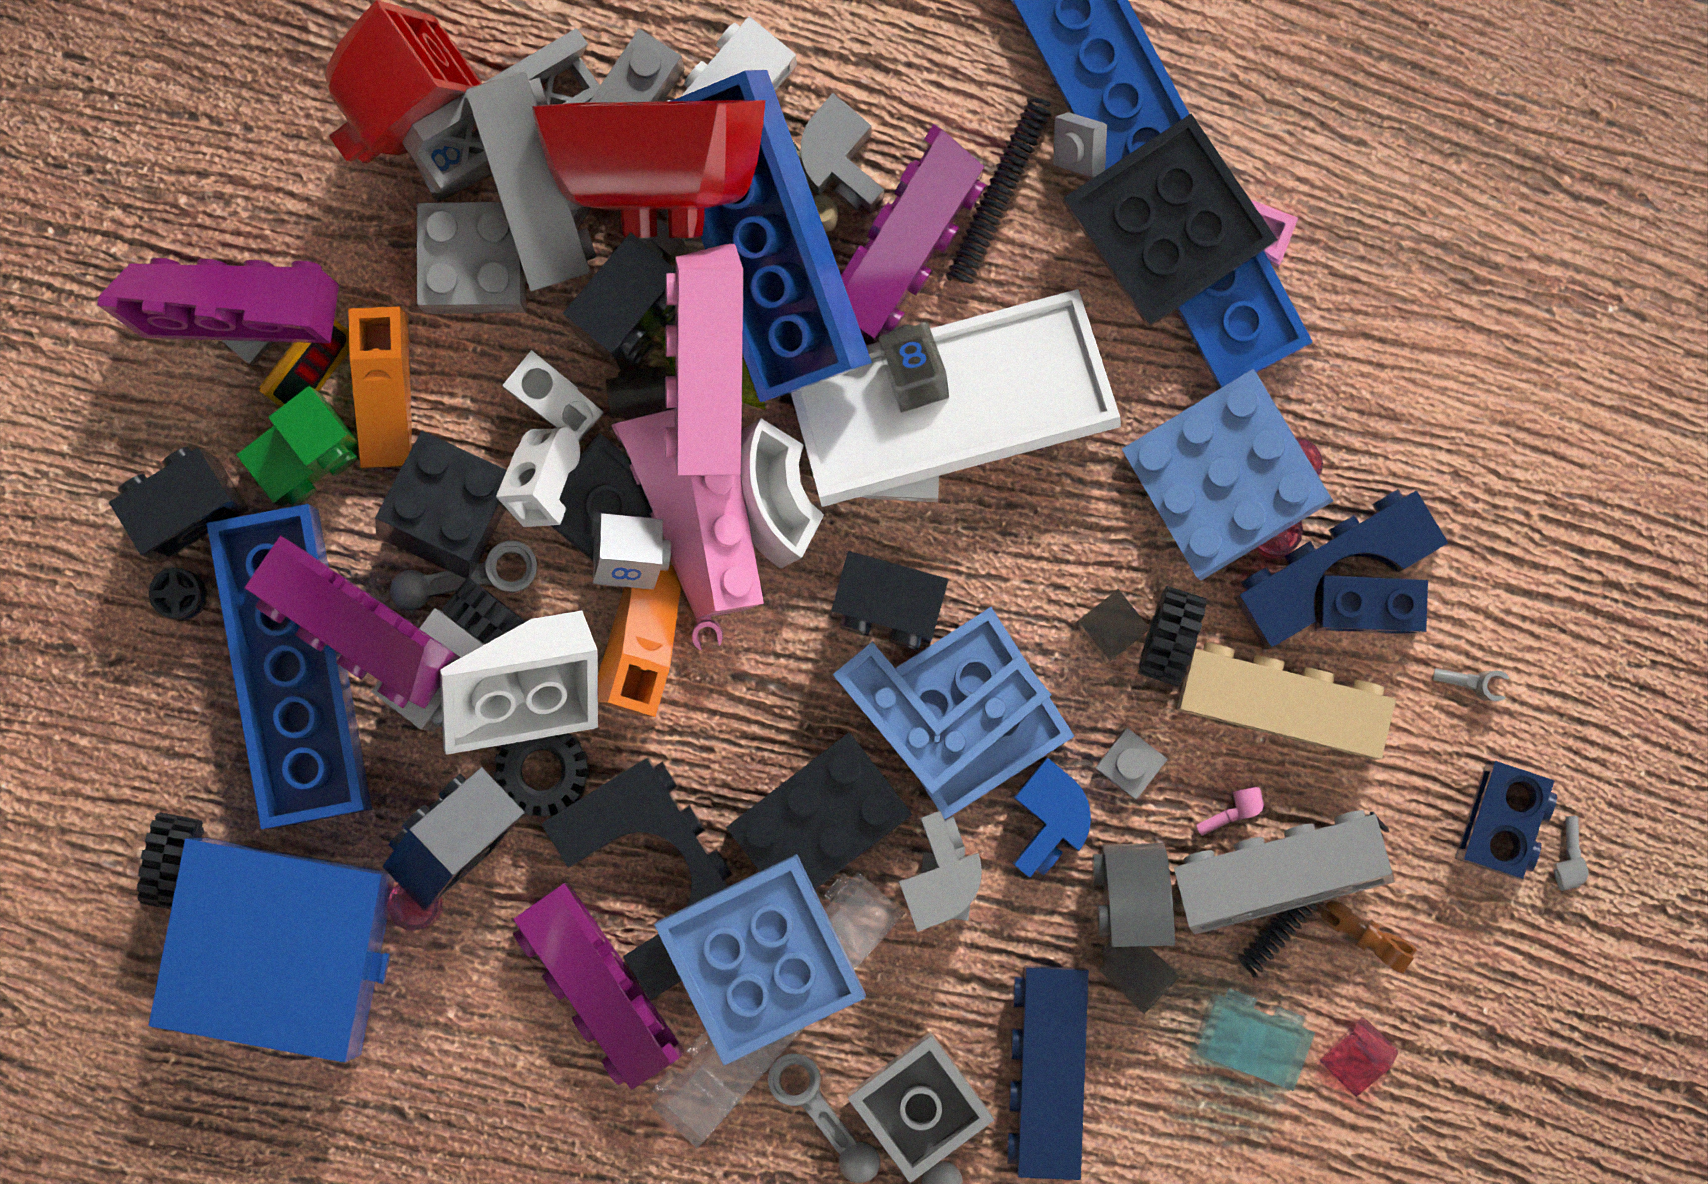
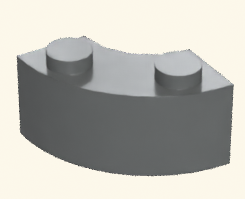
(1135, 895)

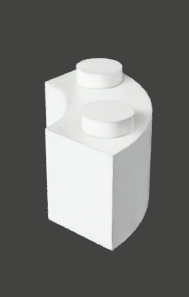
(775, 501)

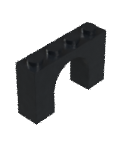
(641, 803)

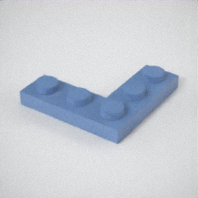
(946, 746)

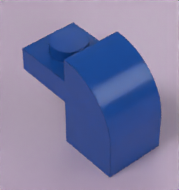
(1061, 808)

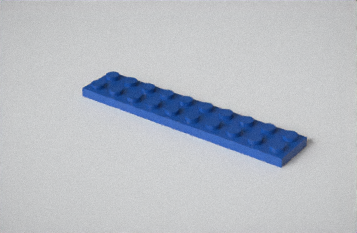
(1116, 77)

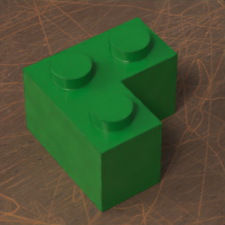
(300, 449)

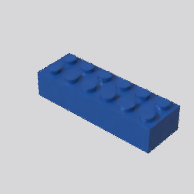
(794, 298)
(289, 694)

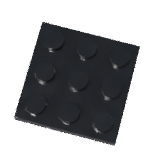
(1169, 220)

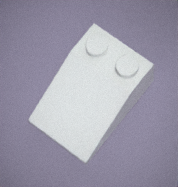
(522, 686)

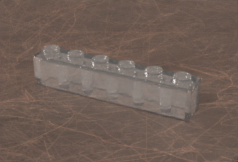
(705, 1088)

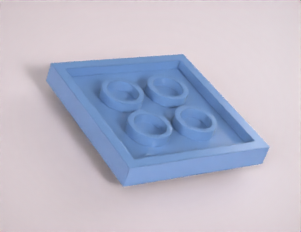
(1227, 475)
(949, 674)
(760, 960)

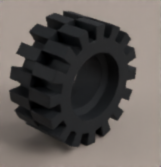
(481, 612)
(1172, 636)
(550, 801)
(163, 857)

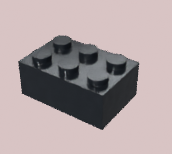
(624, 305)
(822, 814)

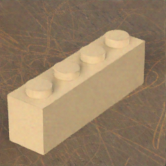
(1287, 703)

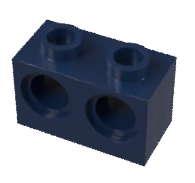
(1371, 605)
(1492, 814)

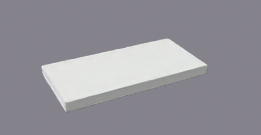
(1013, 387)

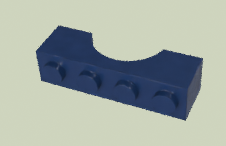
(1394, 536)

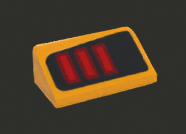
(305, 366)

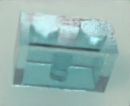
(1254, 1040)

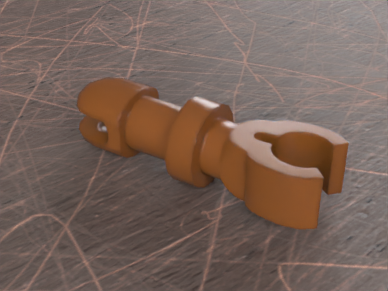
(1389, 948)

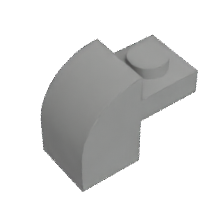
(826, 150)
(951, 886)

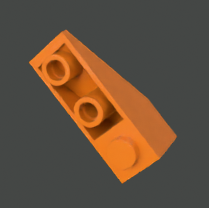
(381, 385)
(640, 647)

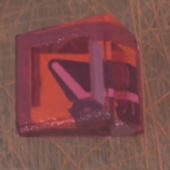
(1360, 1056)

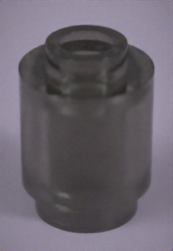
(637, 392)

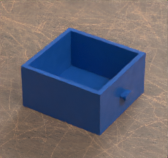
(272, 949)

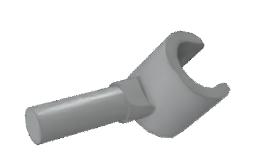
(1470, 681)
(1574, 871)

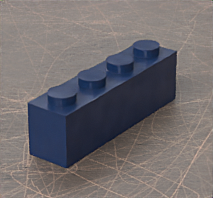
(1051, 1072)

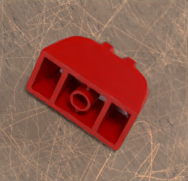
(389, 76)
(652, 157)

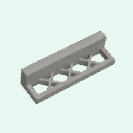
(457, 115)

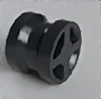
(167, 593)

